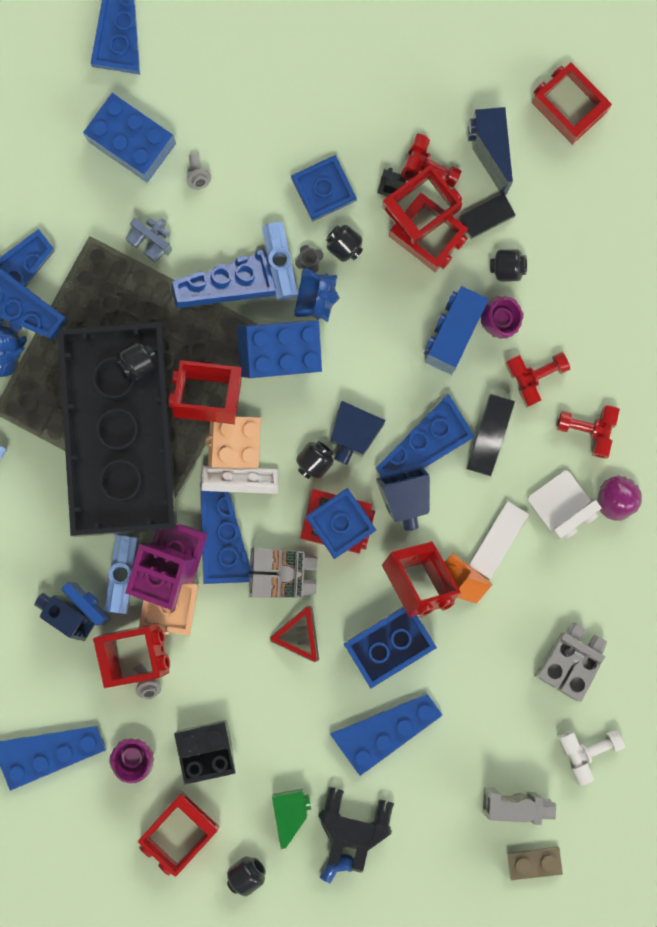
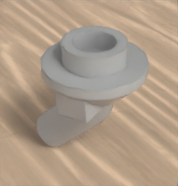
(197, 177)
(149, 688)

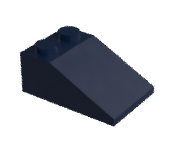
(491, 145)

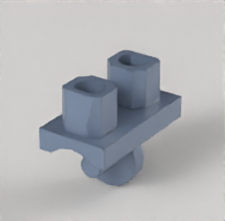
(140, 232)

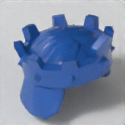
(316, 295)
(10, 348)

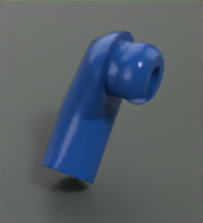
(329, 871)

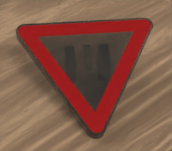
(299, 635)

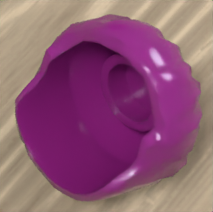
(502, 317)
(619, 498)
(131, 760)

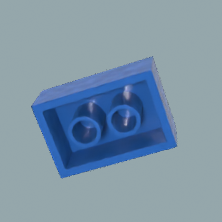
(129, 137)
(454, 329)
(279, 348)
(389, 646)

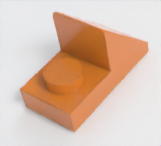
(468, 580)

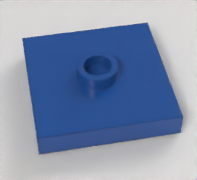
(323, 188)
(340, 523)
(86, 603)

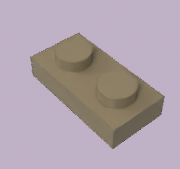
(534, 863)

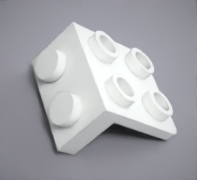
(563, 505)

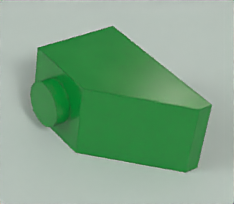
(290, 813)

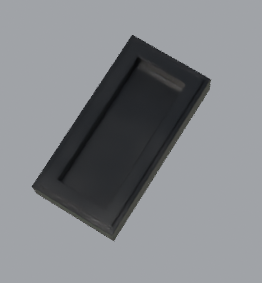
(487, 216)

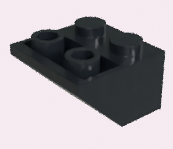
(205, 752)

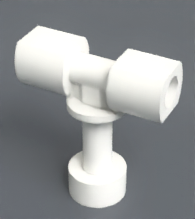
(582, 756)

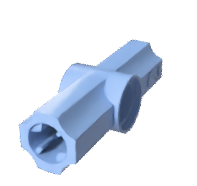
(277, 246)
(123, 556)

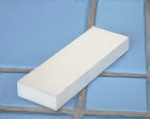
(240, 480)
(498, 540)

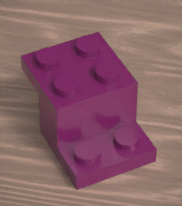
(166, 565)

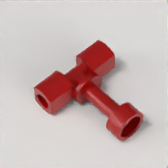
(419, 160)
(529, 379)
(599, 431)

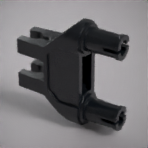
(351, 832)

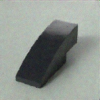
(490, 435)

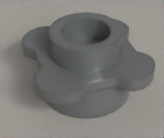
(309, 252)

